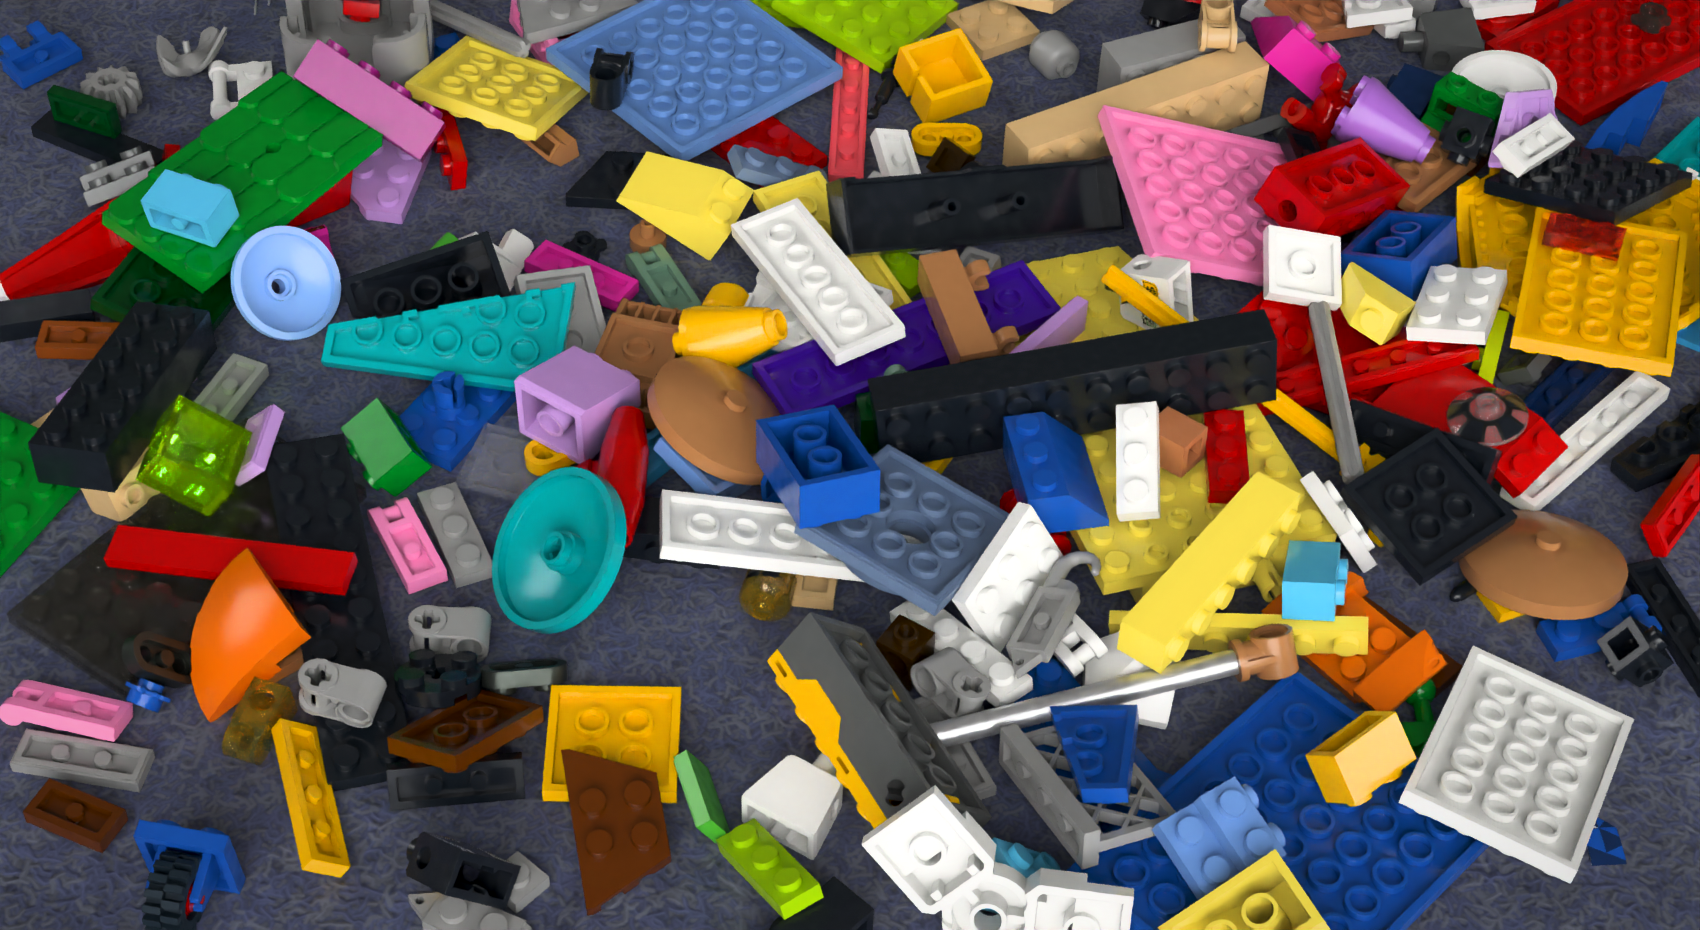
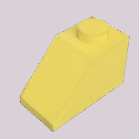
(1373, 305)

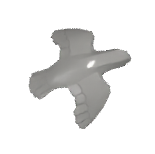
(191, 61)

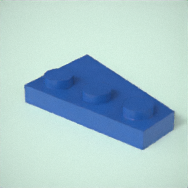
(1098, 748)

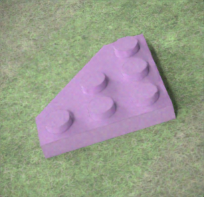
(387, 183)

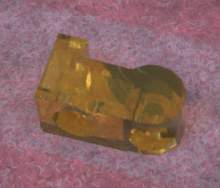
(250, 732)

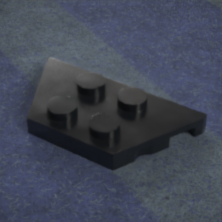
(605, 181)

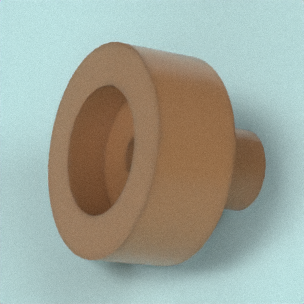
(646, 235)

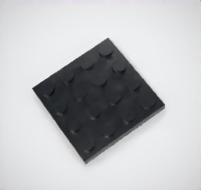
(1592, 184)

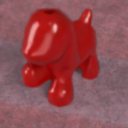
(1325, 108)

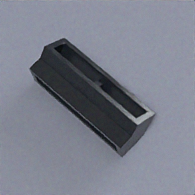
(24, 316)

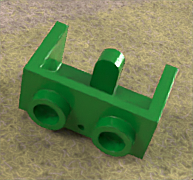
(1464, 94)

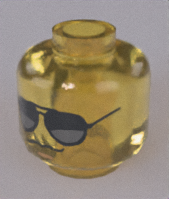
(768, 592)

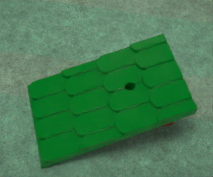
(279, 155)

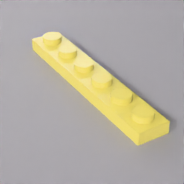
(1342, 637)

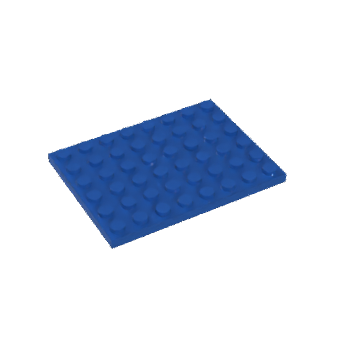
(1356, 864)

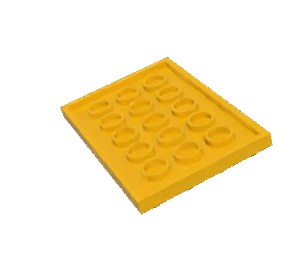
(1603, 307)

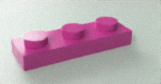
(610, 283)

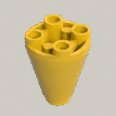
(729, 332)

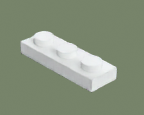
(1533, 145)
(1137, 461)

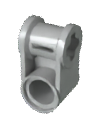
(451, 629)
(950, 683)
(344, 695)

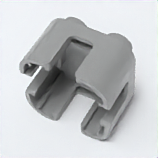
(394, 44)

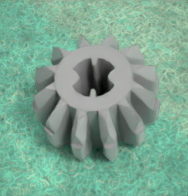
(116, 87)

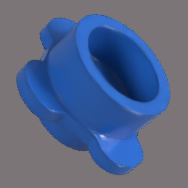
(146, 694)

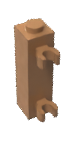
(955, 308)

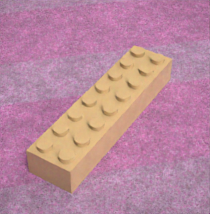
(1208, 92)

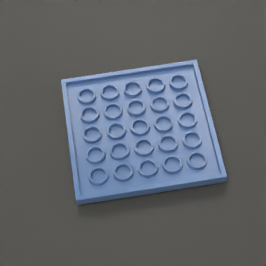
(699, 69)

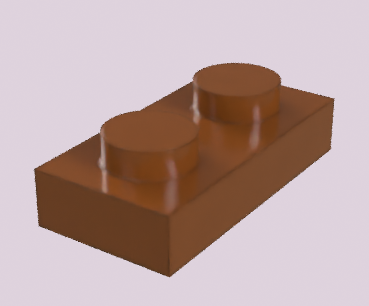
(72, 339)

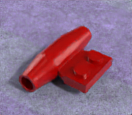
(625, 462)

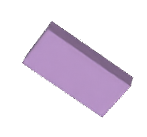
(264, 432)

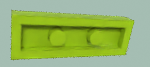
(769, 868)

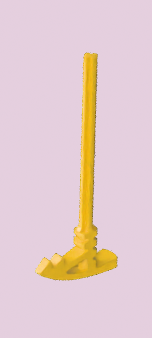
(1283, 406)

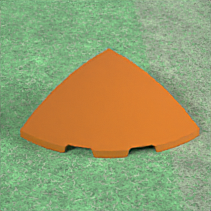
(240, 635)

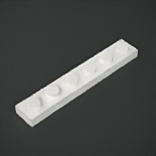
(1593, 437)

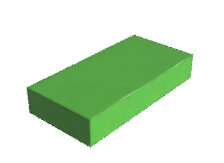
(701, 796)

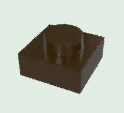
(949, 157)

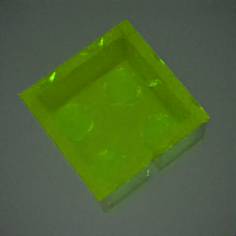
(194, 456)

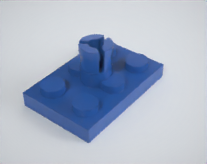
(451, 416)

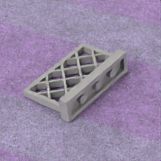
(1056, 796)

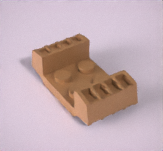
(640, 342)

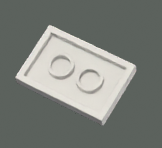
(1457, 305)
(1007, 576)

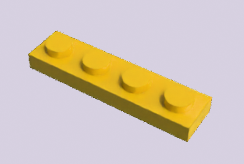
(310, 799)

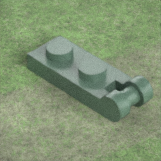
(661, 278)

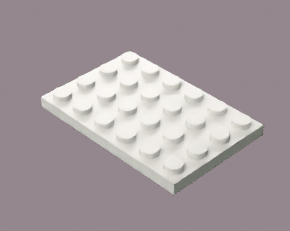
(1519, 764)

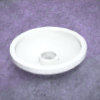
(1505, 72)

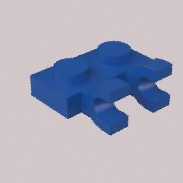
(42, 59)

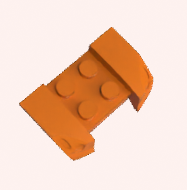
(1394, 661)

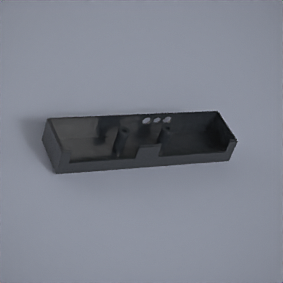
(974, 207)

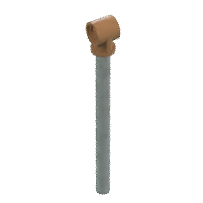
(1267, 654)

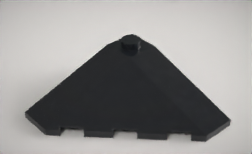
(428, 279)

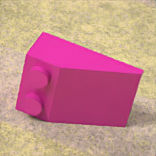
(1294, 51)

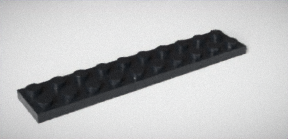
(320, 509)

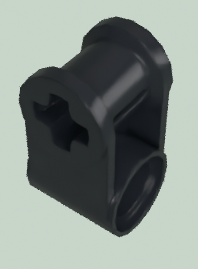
(610, 78)

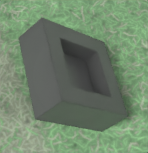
(1523, 368)

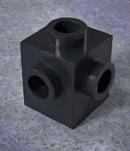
(1467, 124)
(1635, 652)

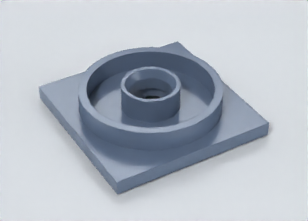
(923, 505)

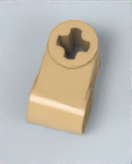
(1217, 25)

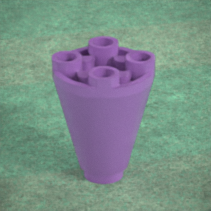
(1383, 123)

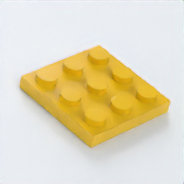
(616, 724)

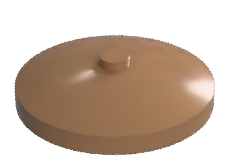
(710, 416)
(1548, 568)

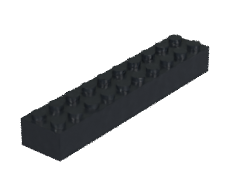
(1180, 366)

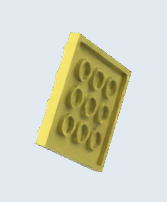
(496, 88)

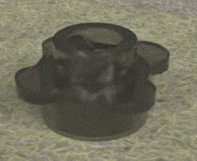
(1651, 17)

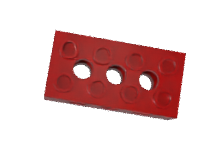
(1332, 190)

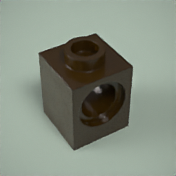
(905, 645)

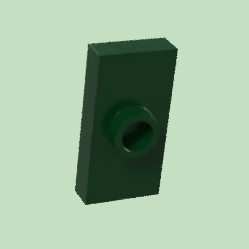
(84, 111)

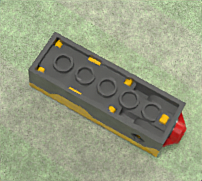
(866, 720)

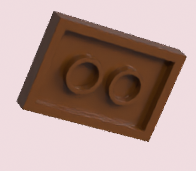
(465, 732)

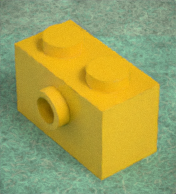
(1361, 758)

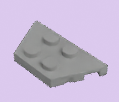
(557, 18)

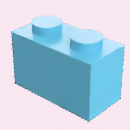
(190, 207)
(1313, 581)

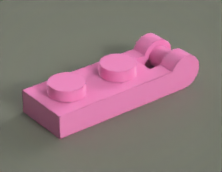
(408, 545)
(66, 710)

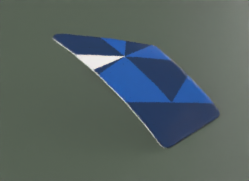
(1605, 845)

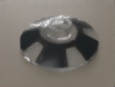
(1488, 416)

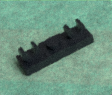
(486, 780)

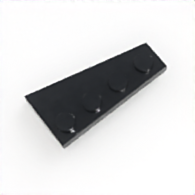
(1662, 454)

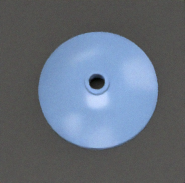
(305, 278)

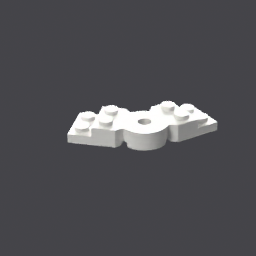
(951, 867)

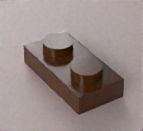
(75, 815)

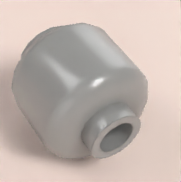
(1053, 53)

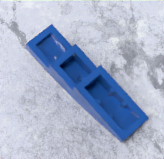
(1630, 120)

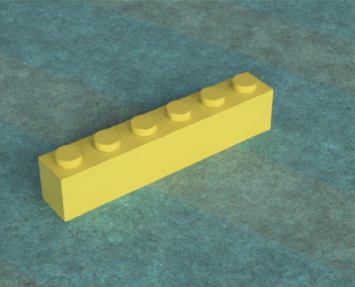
(1209, 573)

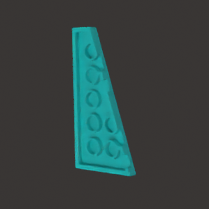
(479, 338)

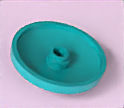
(559, 550)

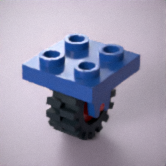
(184, 872)

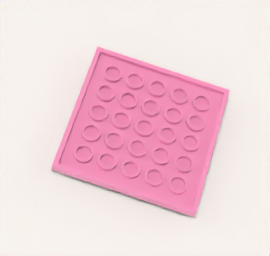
(1193, 191)

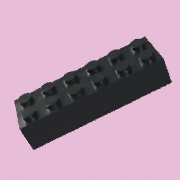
(120, 396)

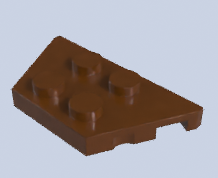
(614, 824)

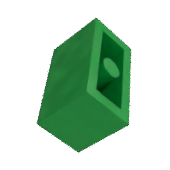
(385, 448)

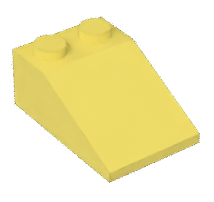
(686, 200)
(1255, 899)

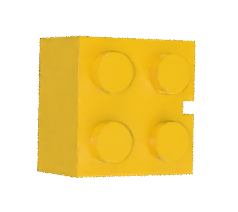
(942, 76)

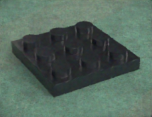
(1428, 506)

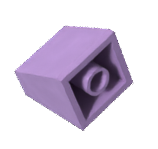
(572, 400)

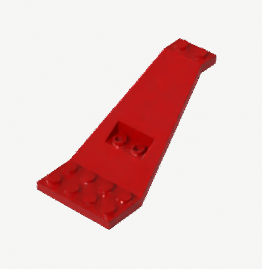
(1418, 398)

